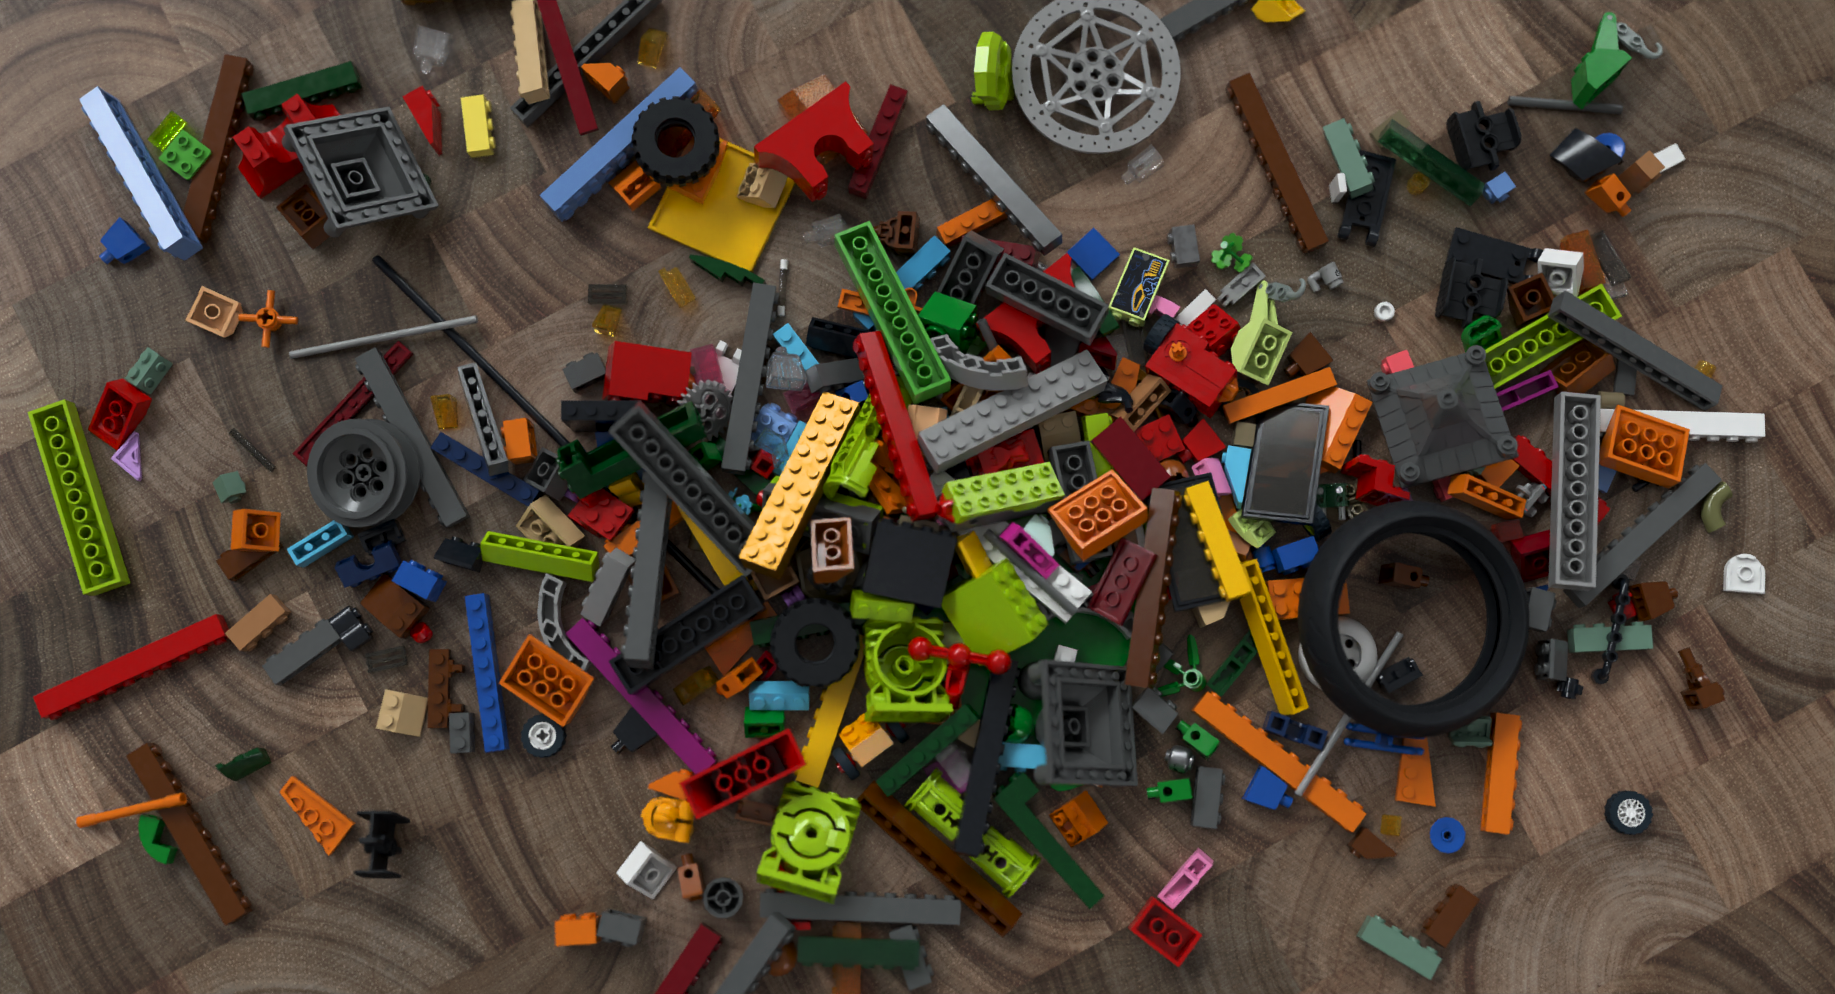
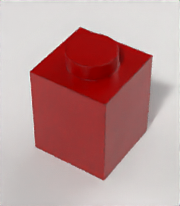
(762, 463)

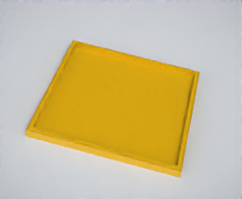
(724, 224)

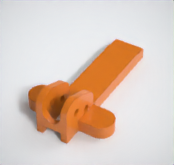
(852, 301)

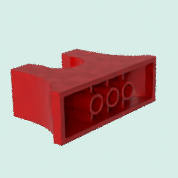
(820, 128)
(264, 158)
(1021, 330)
(743, 774)

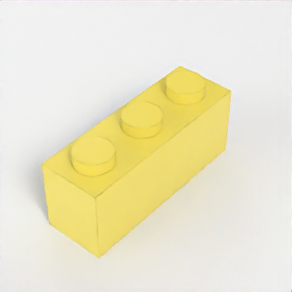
(478, 126)

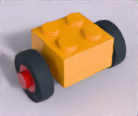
(865, 742)

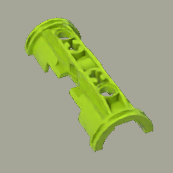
(852, 462)
(1019, 862)

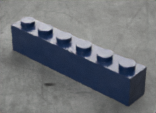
(476, 465)

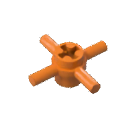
(272, 325)

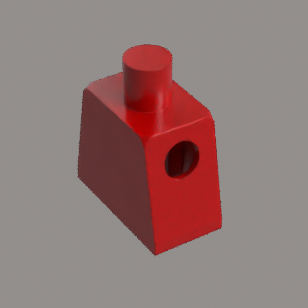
(1200, 443)

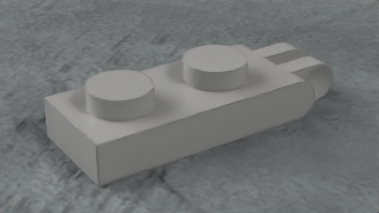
(1241, 284)

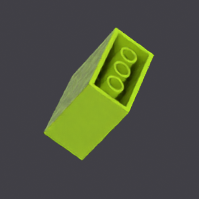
(994, 610)

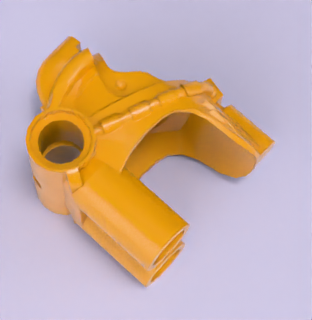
(664, 822)

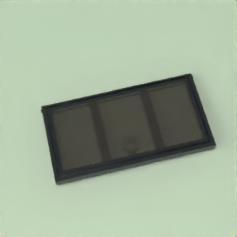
(1286, 464)
(1191, 573)

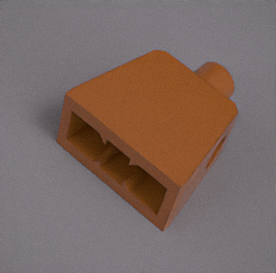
(694, 887)

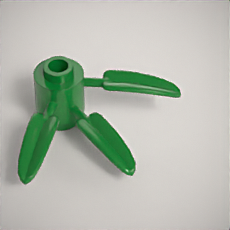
(1190, 675)

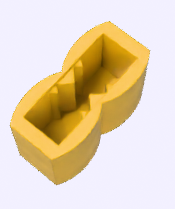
(628, 489)

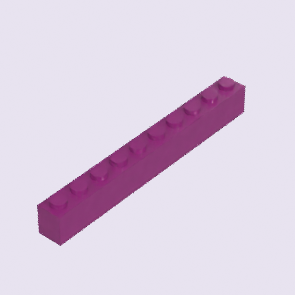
(645, 702)

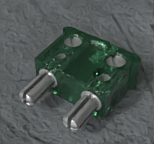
(1332, 494)

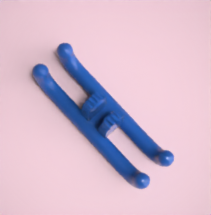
(1383, 741)

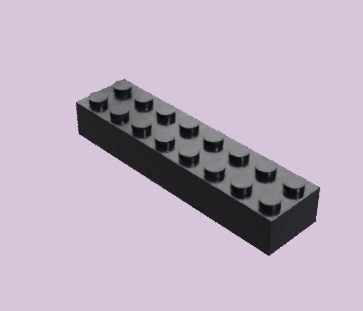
(693, 632)

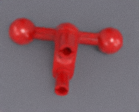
(959, 661)

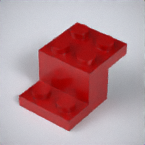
(1374, 480)
(603, 516)

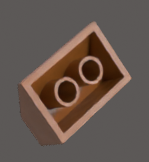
(1580, 367)
(831, 549)

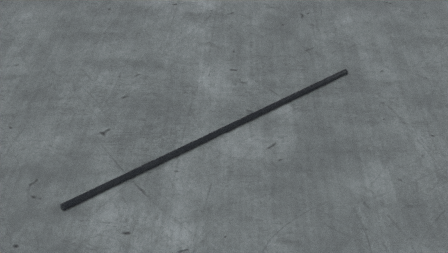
(520, 400)

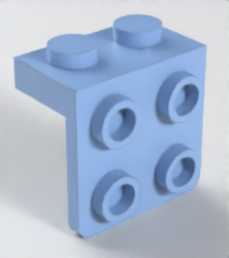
(776, 420)

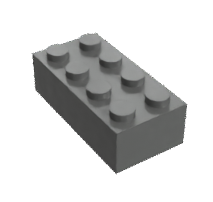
(971, 268)

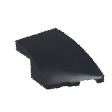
(1584, 156)

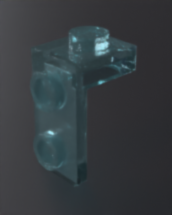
(773, 444)

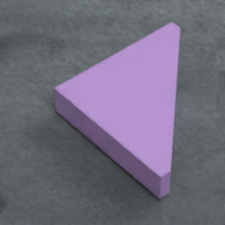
(129, 456)

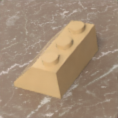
(549, 524)

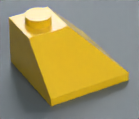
(1277, 10)

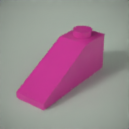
(1029, 549)

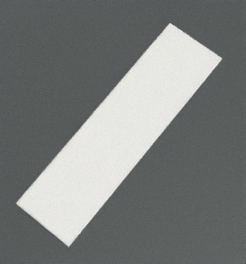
(1195, 308)

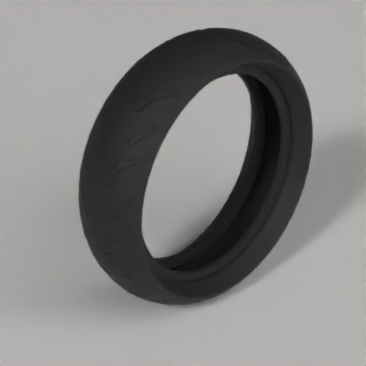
(1505, 609)

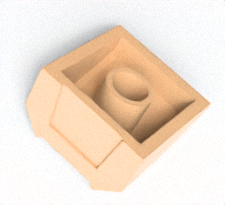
(215, 312)
(925, 417)

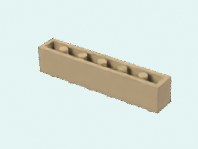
(530, 51)

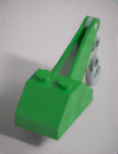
(1605, 60)

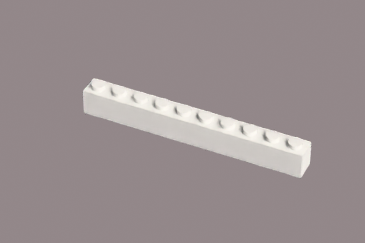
(1705, 424)

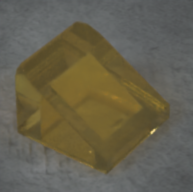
(1391, 825)

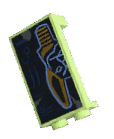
(1138, 287)

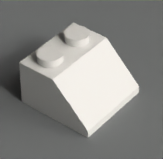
(1562, 270)
(646, 870)

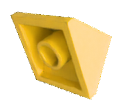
(972, 554)

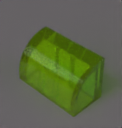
(167, 131)

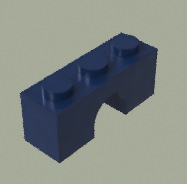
(353, 572)
(1294, 731)

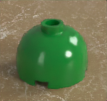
(1020, 725)

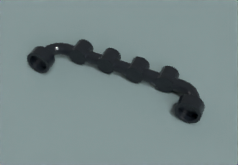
(1621, 583)

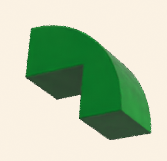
(150, 833)

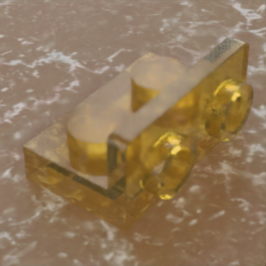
(677, 286)

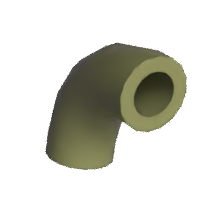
(1712, 504)

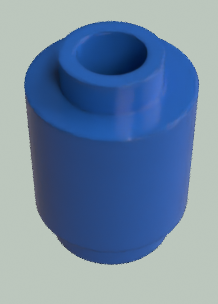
(1264, 557)

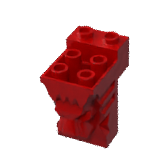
(1010, 454)

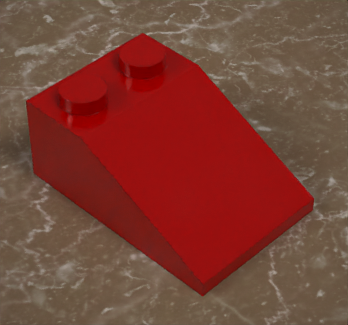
(425, 111)
(119, 412)

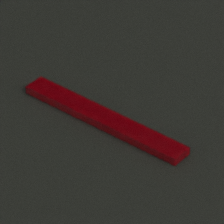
(568, 66)
(353, 402)

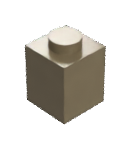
(1243, 435)

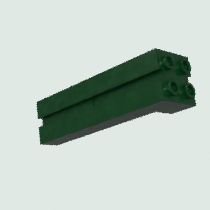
(611, 462)
(1012, 802)

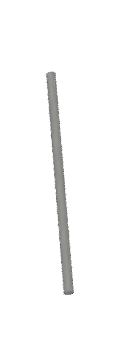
(383, 337)
(1345, 719)

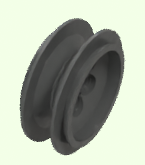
(333, 464)

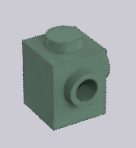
(230, 487)

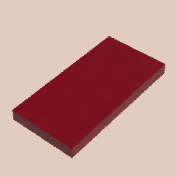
(1130, 458)
(1122, 581)

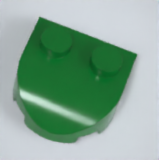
(1482, 332)

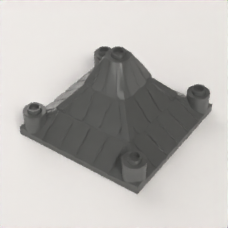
(360, 168)
(1441, 418)
(1085, 724)

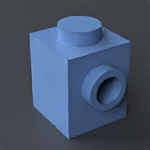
(1498, 188)

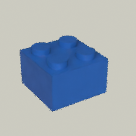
(1294, 555)
(415, 579)

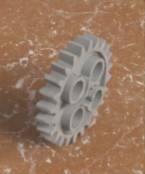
(707, 408)

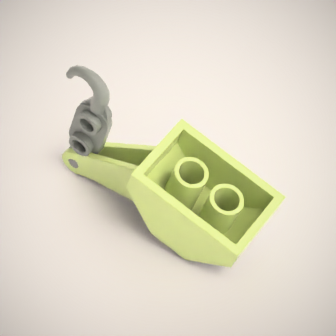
(1262, 340)

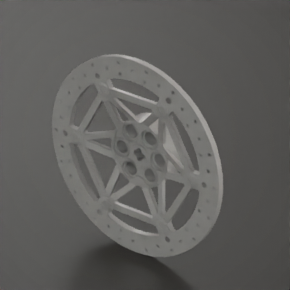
(1071, 139)

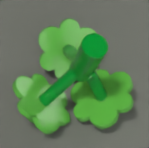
(1230, 246)

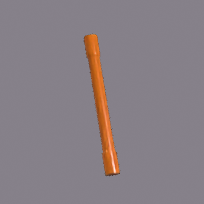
(168, 801)

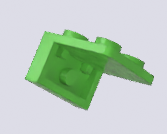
(185, 155)

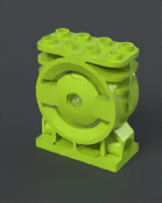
(888, 683)
(803, 870)

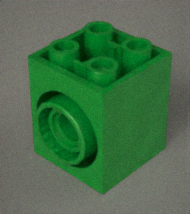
(951, 317)

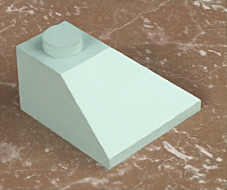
(1040, 531)

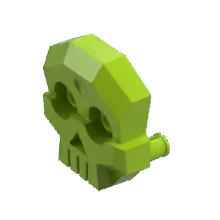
(993, 72)

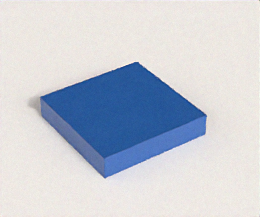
(1093, 254)

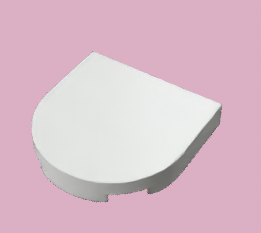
(1744, 575)

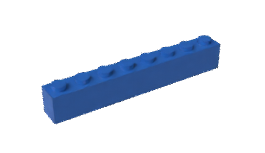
(487, 673)

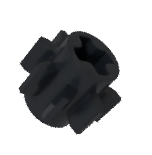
(1569, 688)

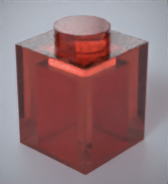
(1507, 530)

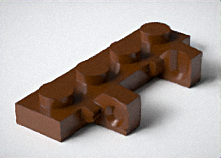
(439, 688)

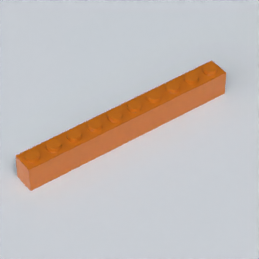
(1276, 760)

